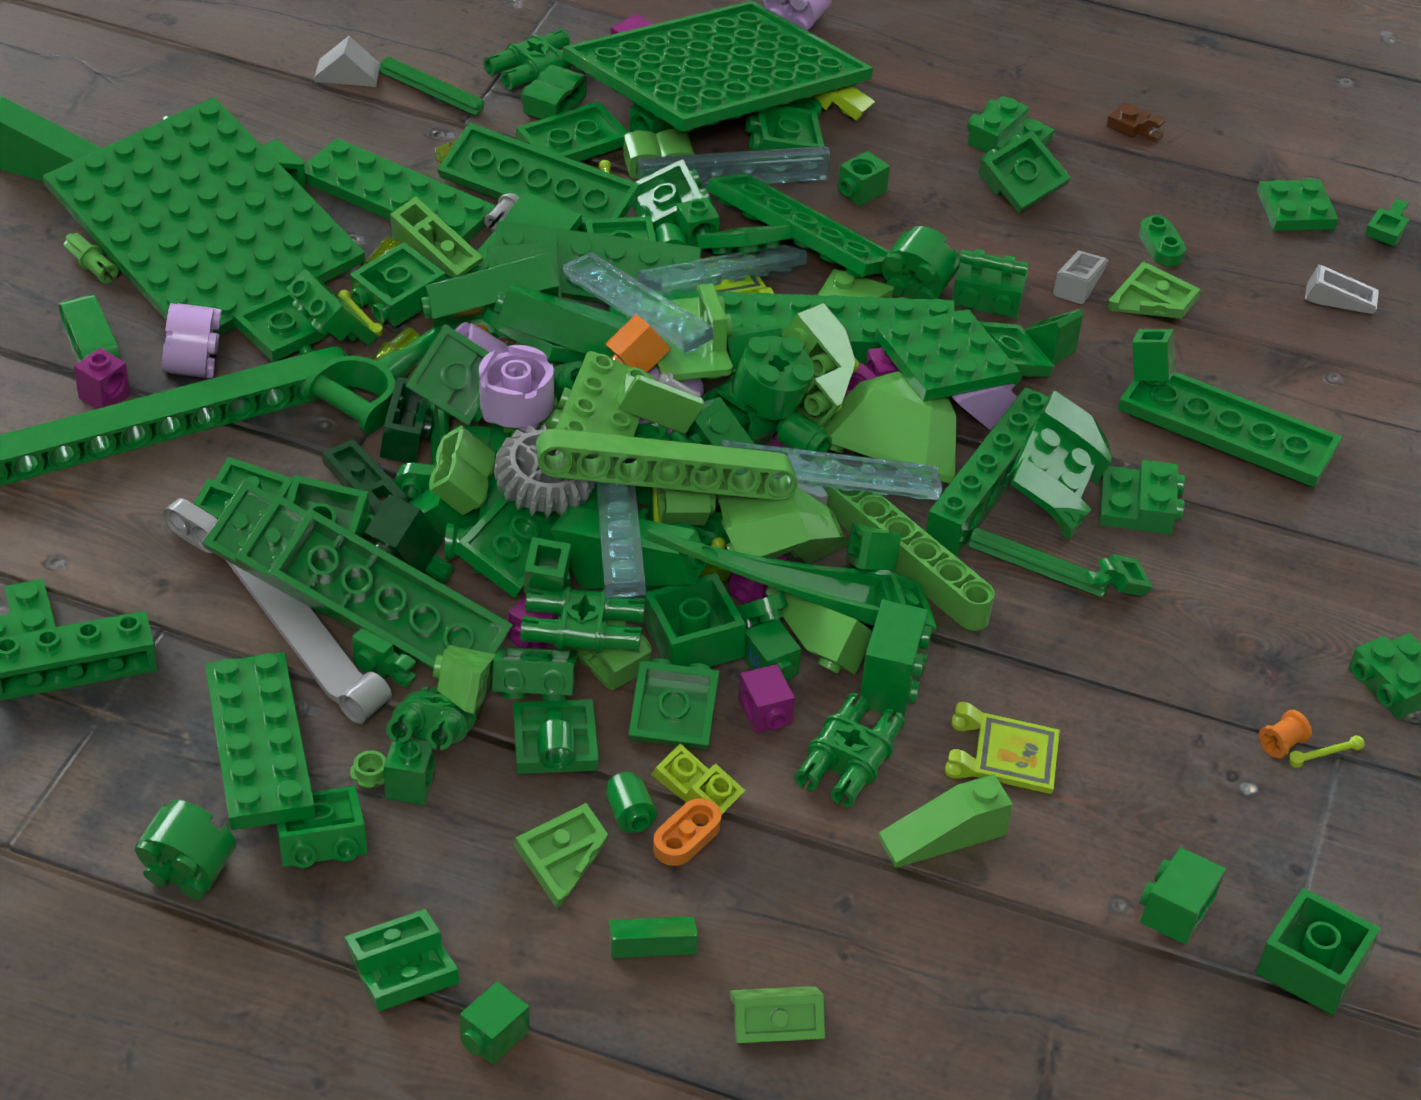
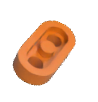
(684, 835)

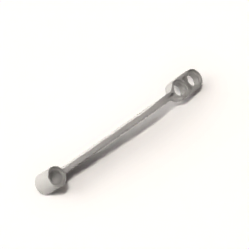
(329, 665)

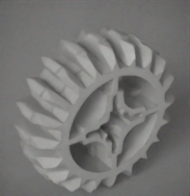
(524, 482)

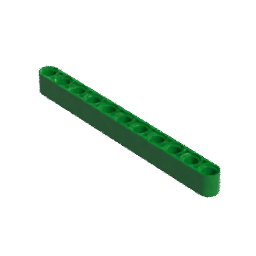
(158, 417)

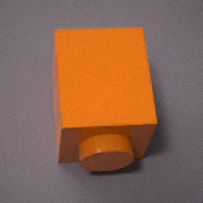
(638, 344)

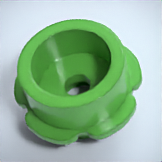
(368, 769)

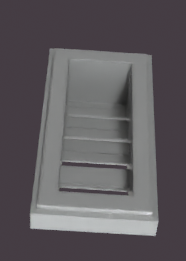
(1079, 277)
(1340, 291)

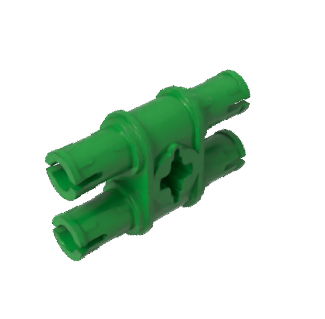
(528, 58)
(585, 634)
(430, 718)
(849, 750)

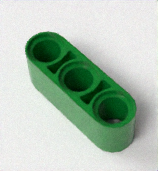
(87, 326)

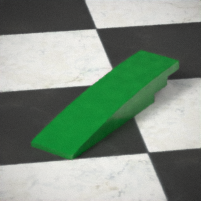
(349, 578)

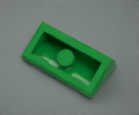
(653, 937)

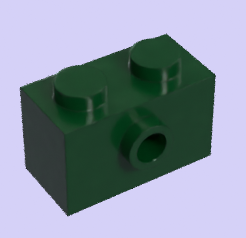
(405, 424)
(404, 533)

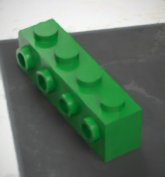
(76, 655)

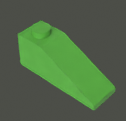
(433, 238)
(828, 635)
(464, 676)
(950, 822)

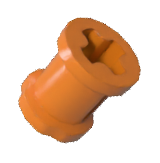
(1280, 737)

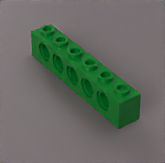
(984, 476)

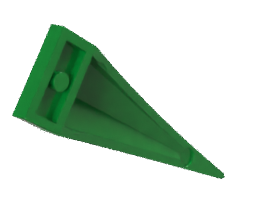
(843, 590)

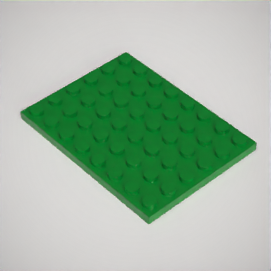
(717, 65)
(201, 214)

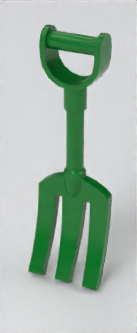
(379, 376)

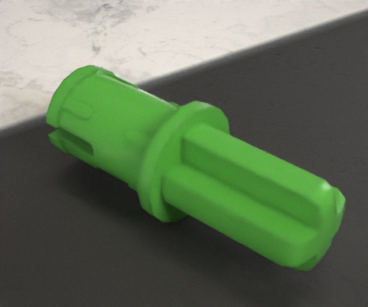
(90, 257)

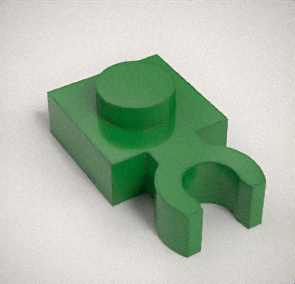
(378, 656)

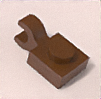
(1133, 121)

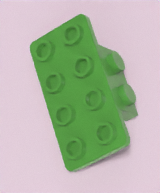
(711, 358)
(594, 399)

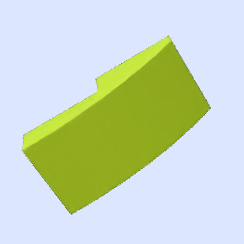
(849, 99)
(693, 780)

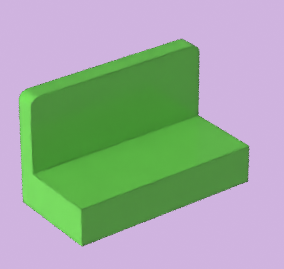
(658, 402)
(778, 1014)

